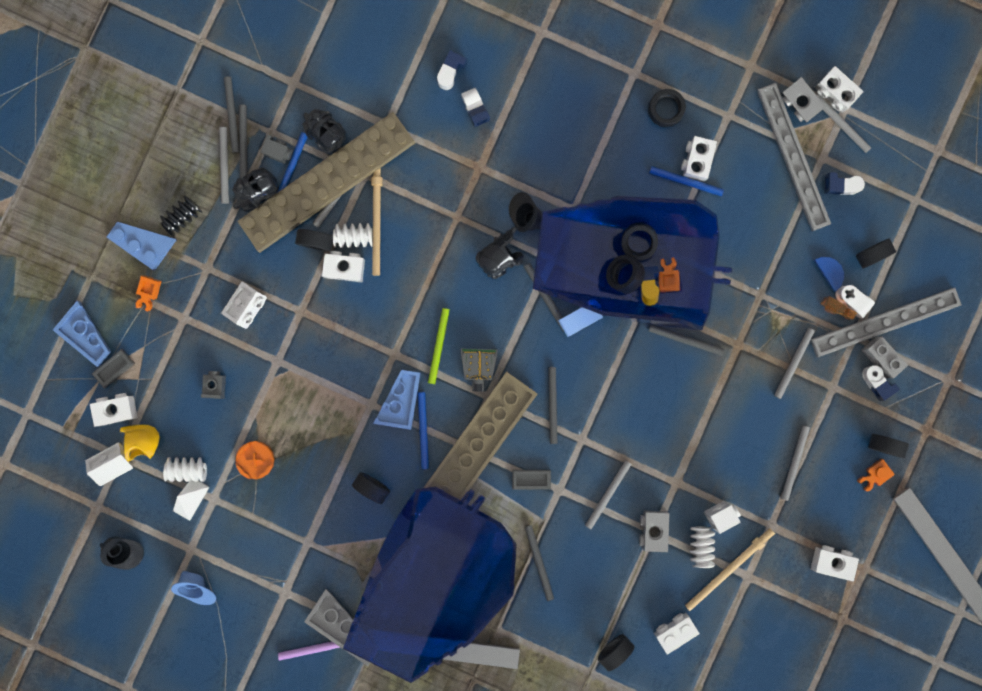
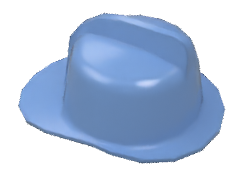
(193, 588)

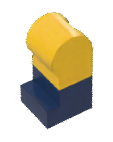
(648, 288)

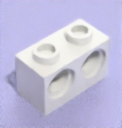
(842, 85)
(703, 160)

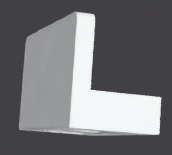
(108, 464)

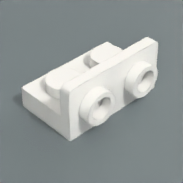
(244, 305)
(676, 632)

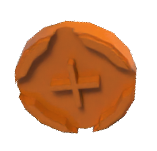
(254, 460)

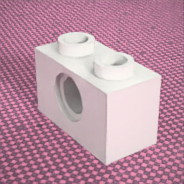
(353, 273)
(125, 410)
(722, 516)
(844, 569)

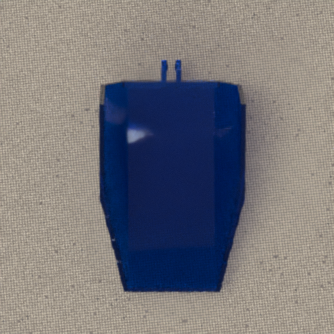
(586, 238)
(432, 584)

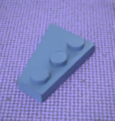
(142, 244)
(82, 334)
(401, 402)

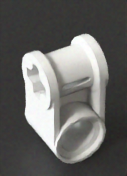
(856, 301)

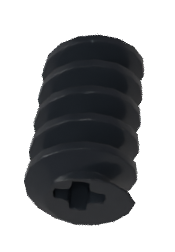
(179, 215)

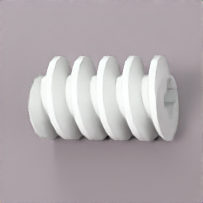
(352, 235)
(184, 470)
(703, 547)

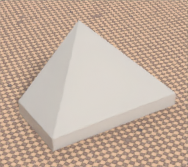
(190, 499)

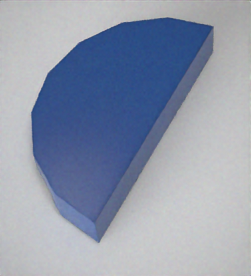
(831, 271)

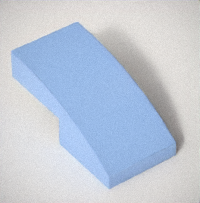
(578, 320)

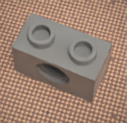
(798, 89)
(884, 356)
(658, 542)

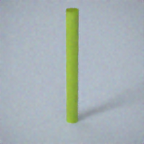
(438, 346)

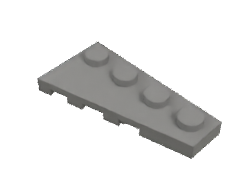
(331, 620)

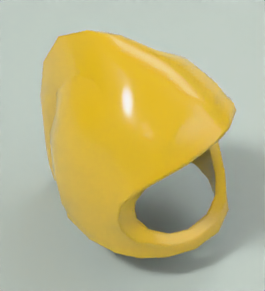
(140, 441)

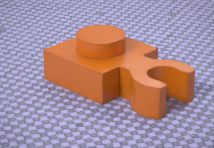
(669, 279)
(148, 289)
(878, 474)

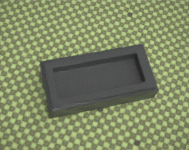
(113, 368)
(531, 479)

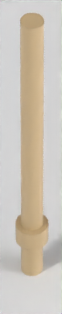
(376, 182)
(757, 544)

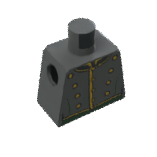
(478, 366)

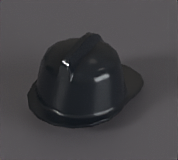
(525, 213)
(121, 553)

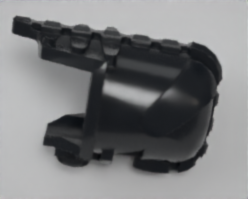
(324, 130)
(254, 188)
(497, 256)

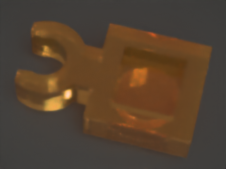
(834, 306)

